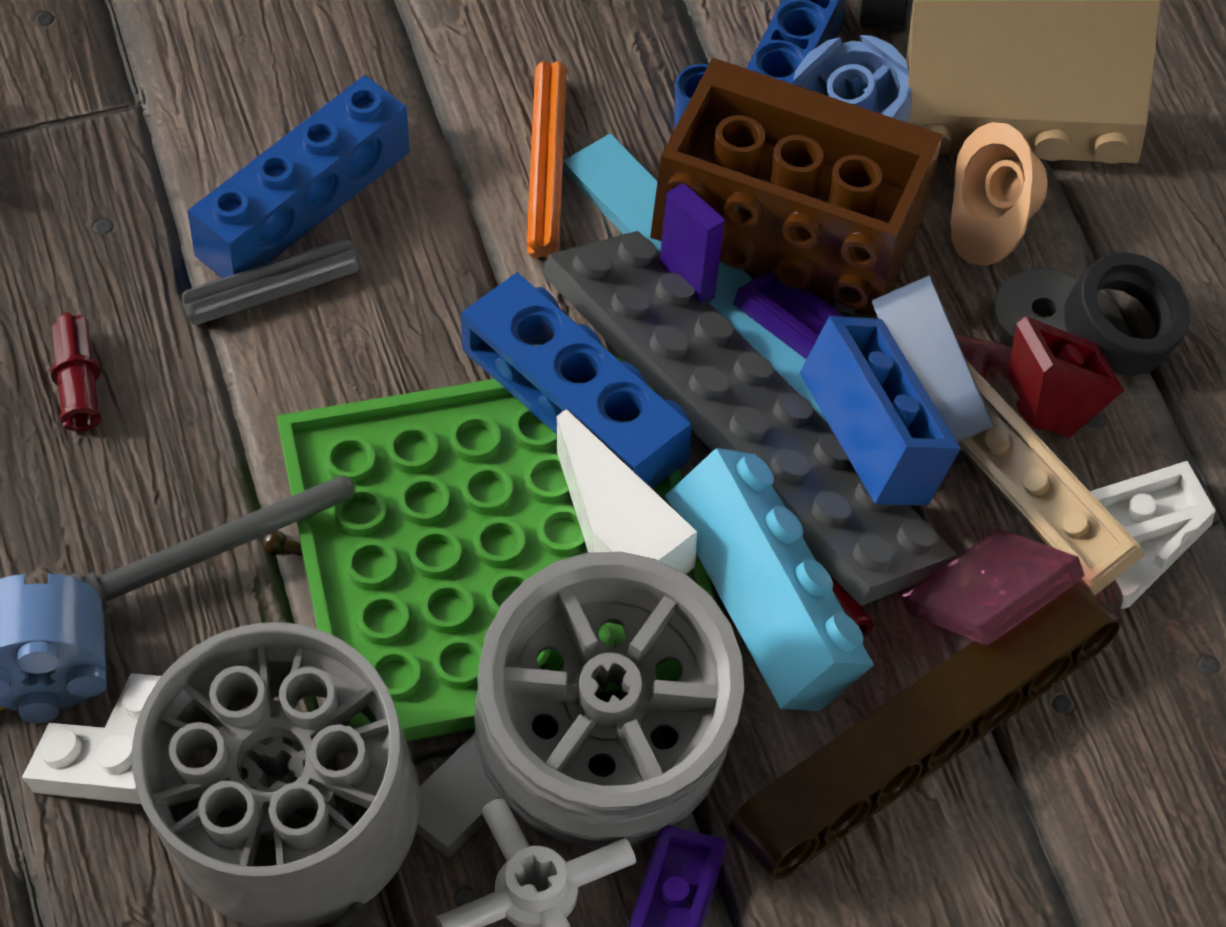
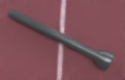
(220, 539)

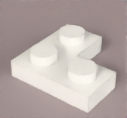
(92, 759)

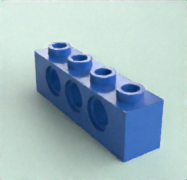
(300, 180)
(541, 354)

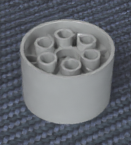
(319, 865)

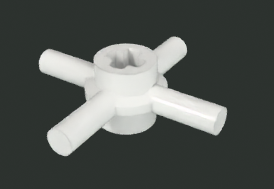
(535, 881)

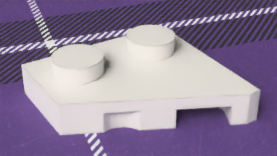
(1164, 516)

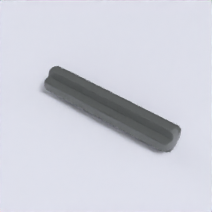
(270, 281)

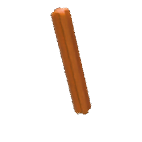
(546, 159)

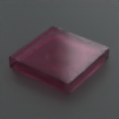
(993, 586)

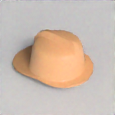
(994, 193)

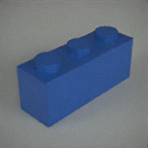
(879, 411)

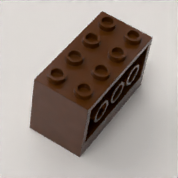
(802, 182)

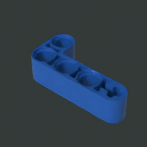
(791, 35)

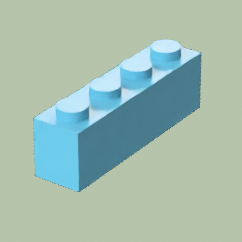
(770, 580)

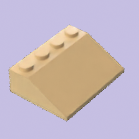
(1052, 69)

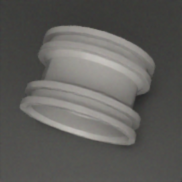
(662, 621)

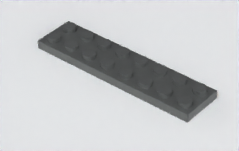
(747, 407)

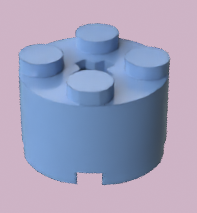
(50, 645)

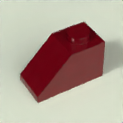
(1059, 377)

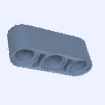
(933, 351)

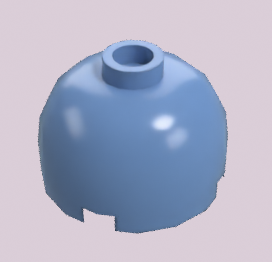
(859, 73)

